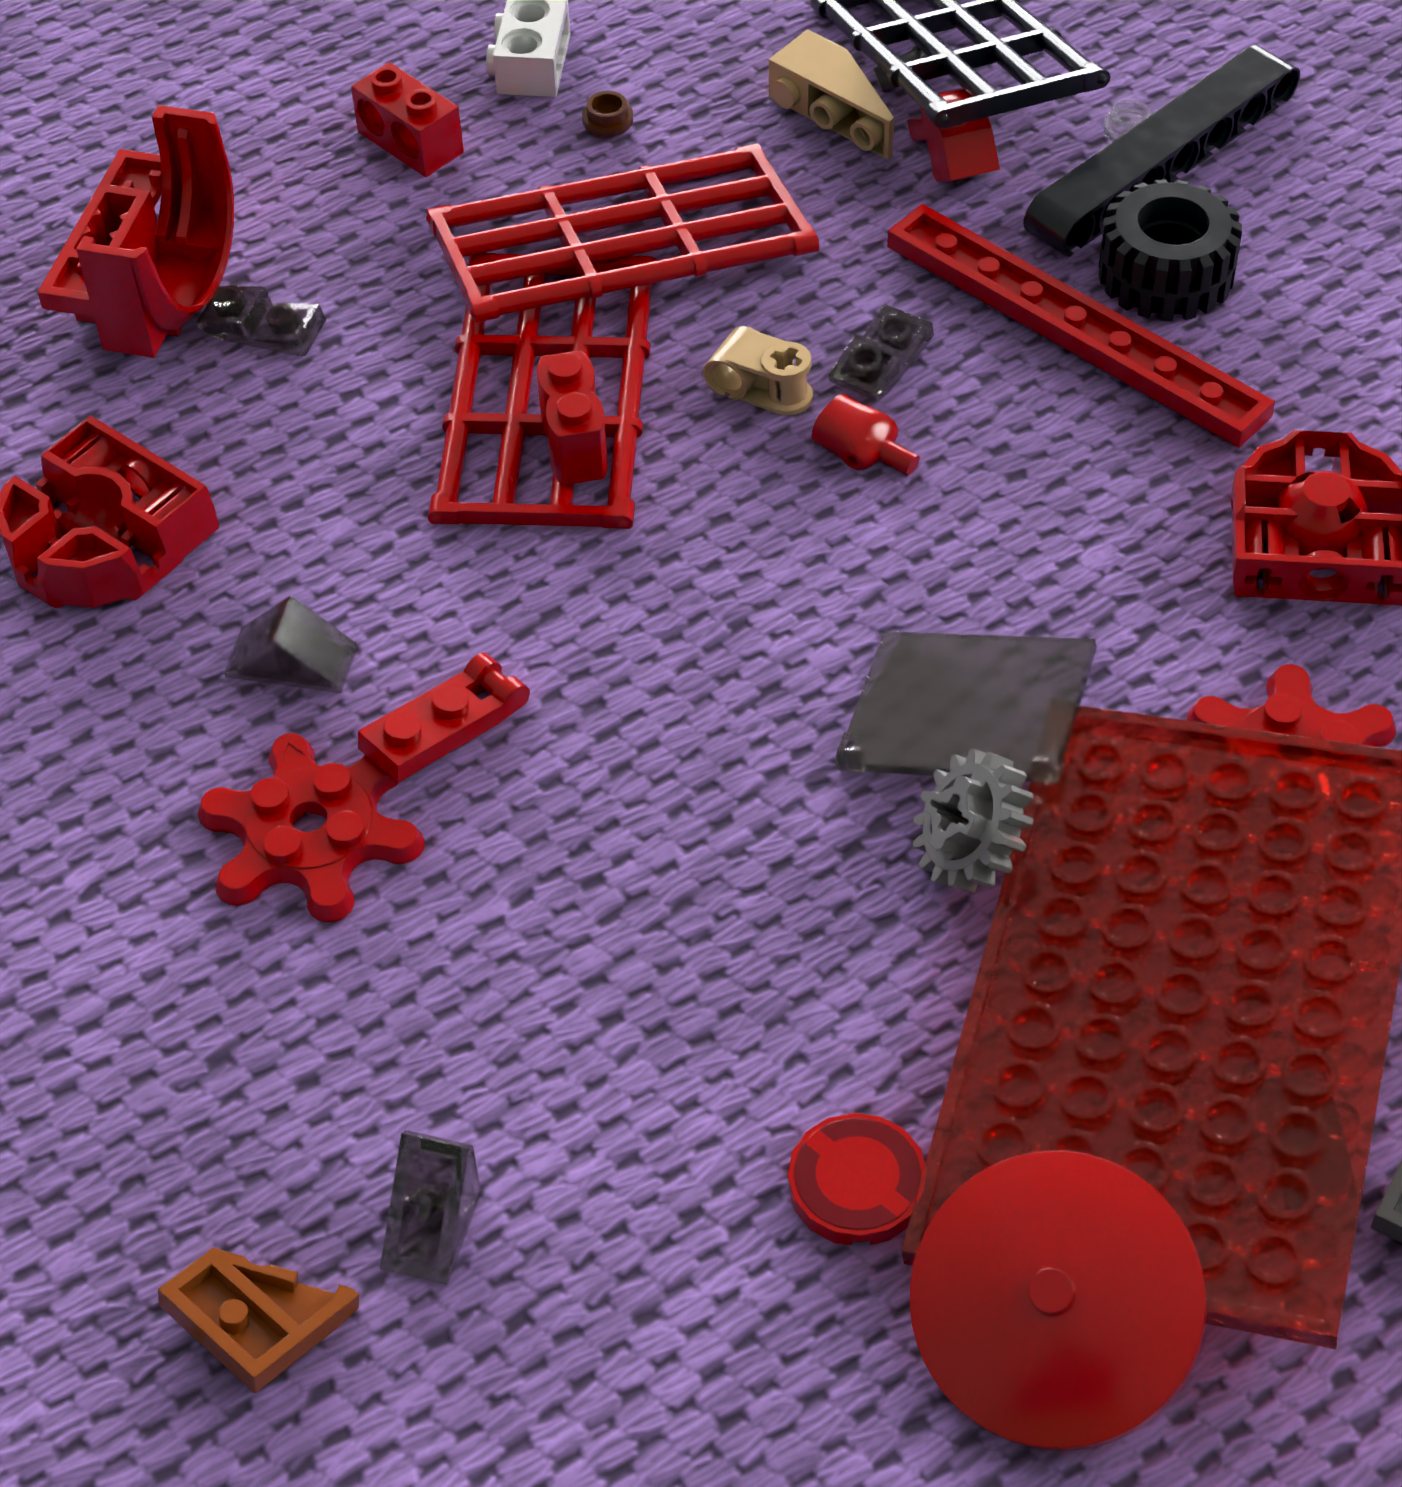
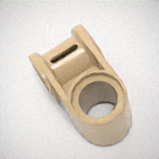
(756, 366)

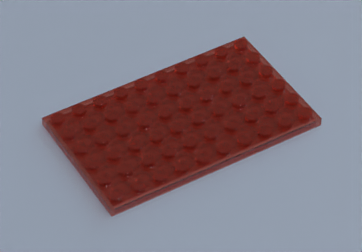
(1198, 994)

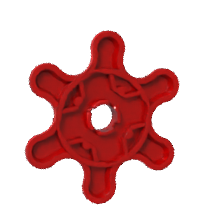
(1295, 713)
(315, 859)

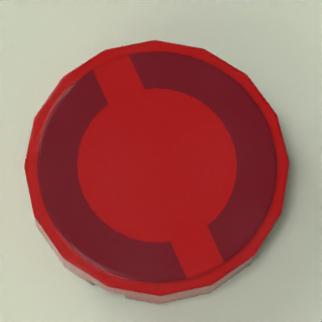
(855, 1178)

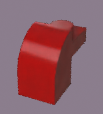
(959, 149)

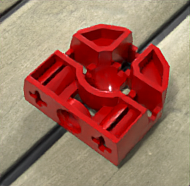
(95, 477)
(1292, 523)

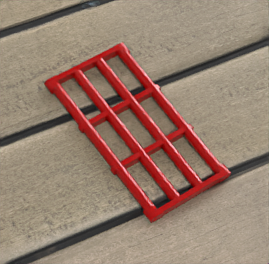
(581, 255)
(516, 422)

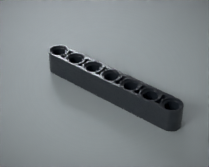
(1162, 146)

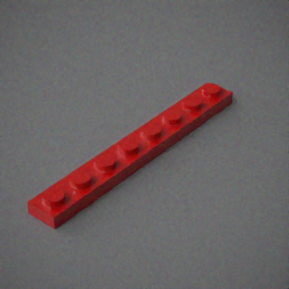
(1082, 325)

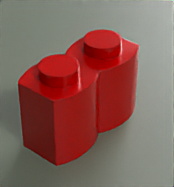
(572, 417)

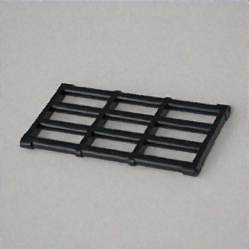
(959, 64)

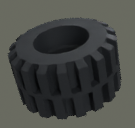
(1169, 249)

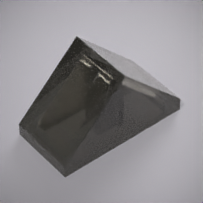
(292, 649)
(430, 1206)

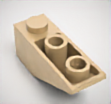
(832, 91)

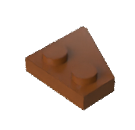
(253, 1314)

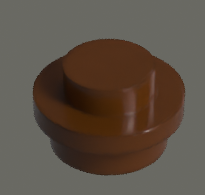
(607, 114)

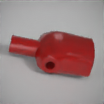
(861, 436)

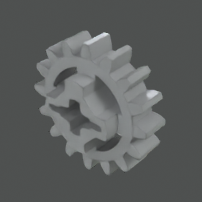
(973, 820)

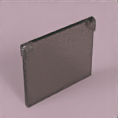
(964, 693)

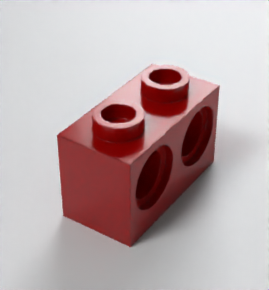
(407, 119)

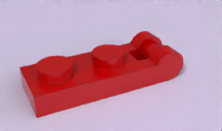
(442, 718)

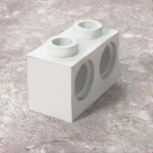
(529, 47)

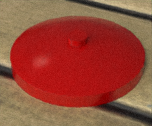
(1058, 1300)

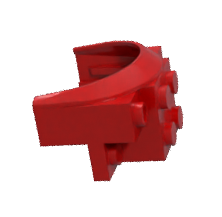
(143, 273)

